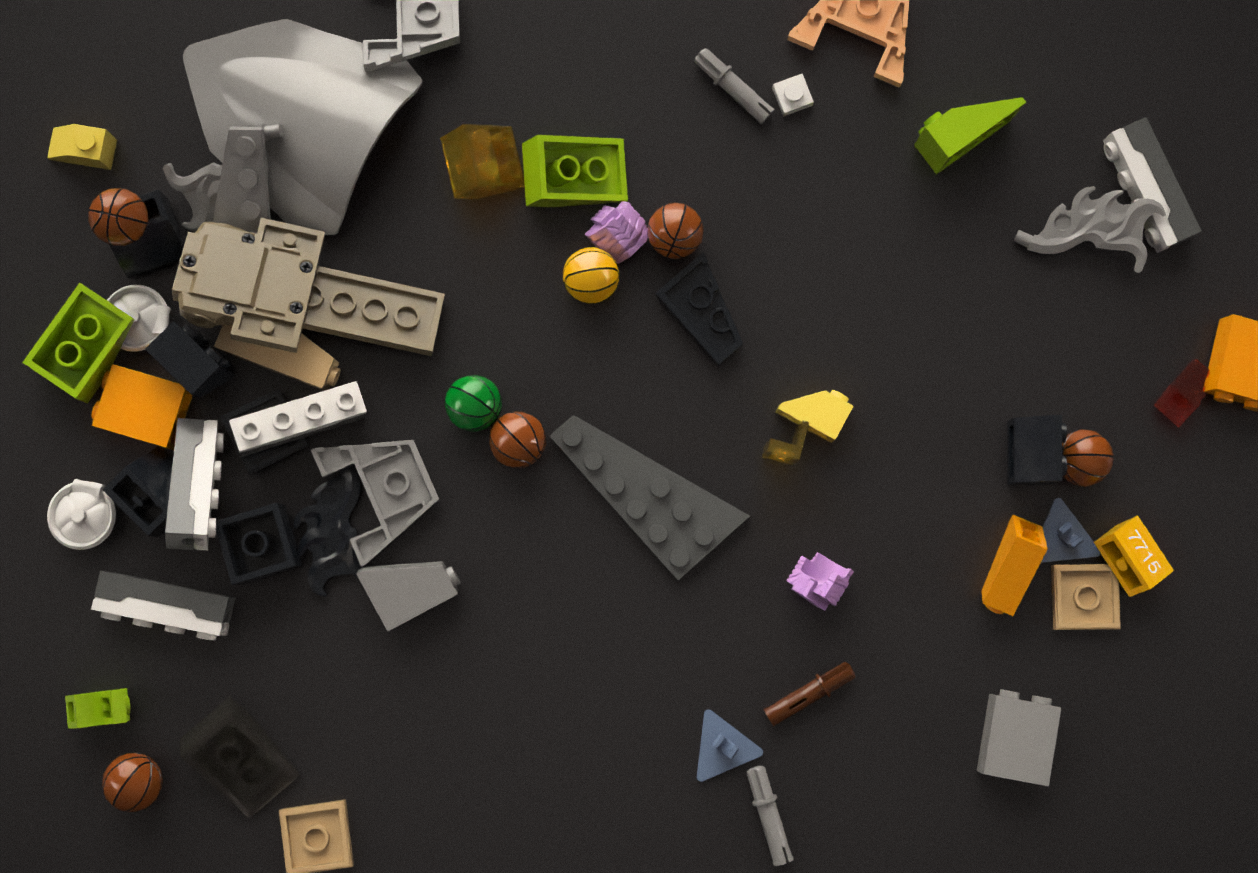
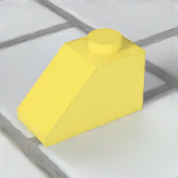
(82, 146)
(822, 410)

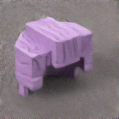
(618, 231)
(819, 580)

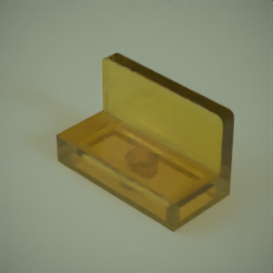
(784, 451)

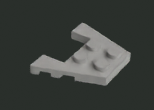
(421, 29)
(395, 485)

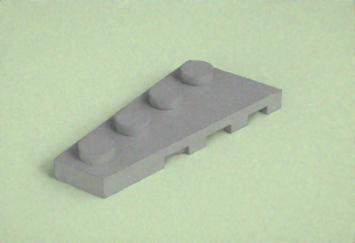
(243, 180)

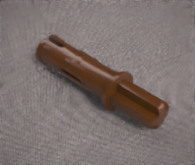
(809, 693)

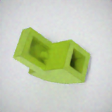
(97, 708)

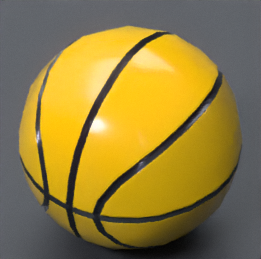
(591, 275)

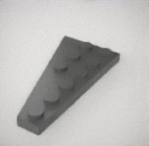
(661, 507)

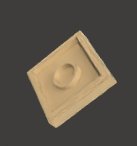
(1085, 597)
(316, 837)

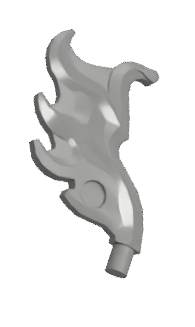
(202, 186)
(1099, 221)

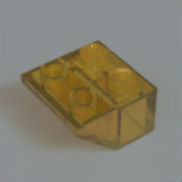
(482, 160)

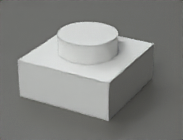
(792, 95)

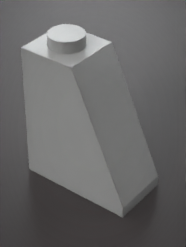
(407, 589)

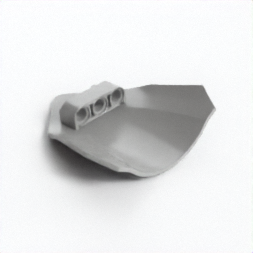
(317, 94)

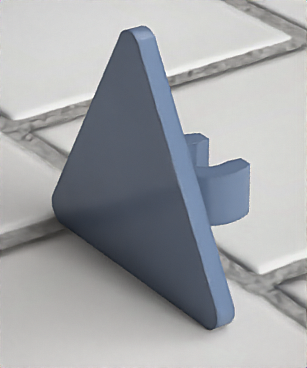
(1066, 536)
(722, 747)

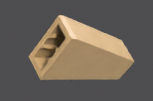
(308, 365)

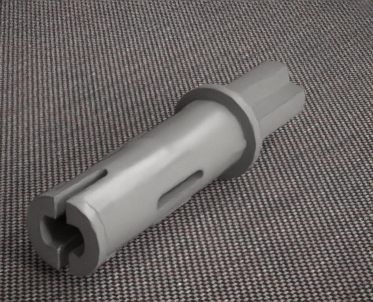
(733, 85)
(769, 815)

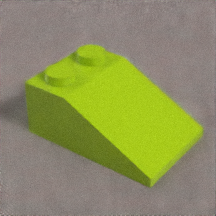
(961, 129)
(574, 171)
(80, 343)

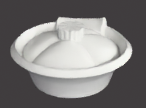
(147, 309)
(81, 515)

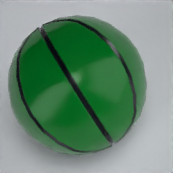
(473, 403)

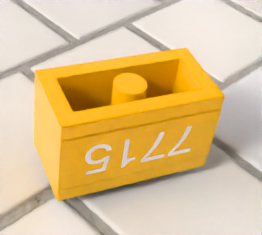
(1133, 556)

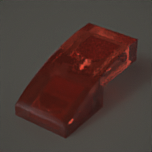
(1184, 393)

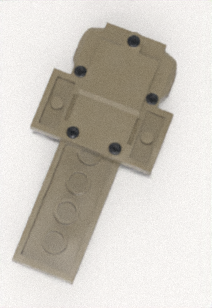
(274, 289)

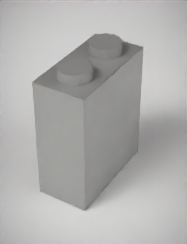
(1019, 738)

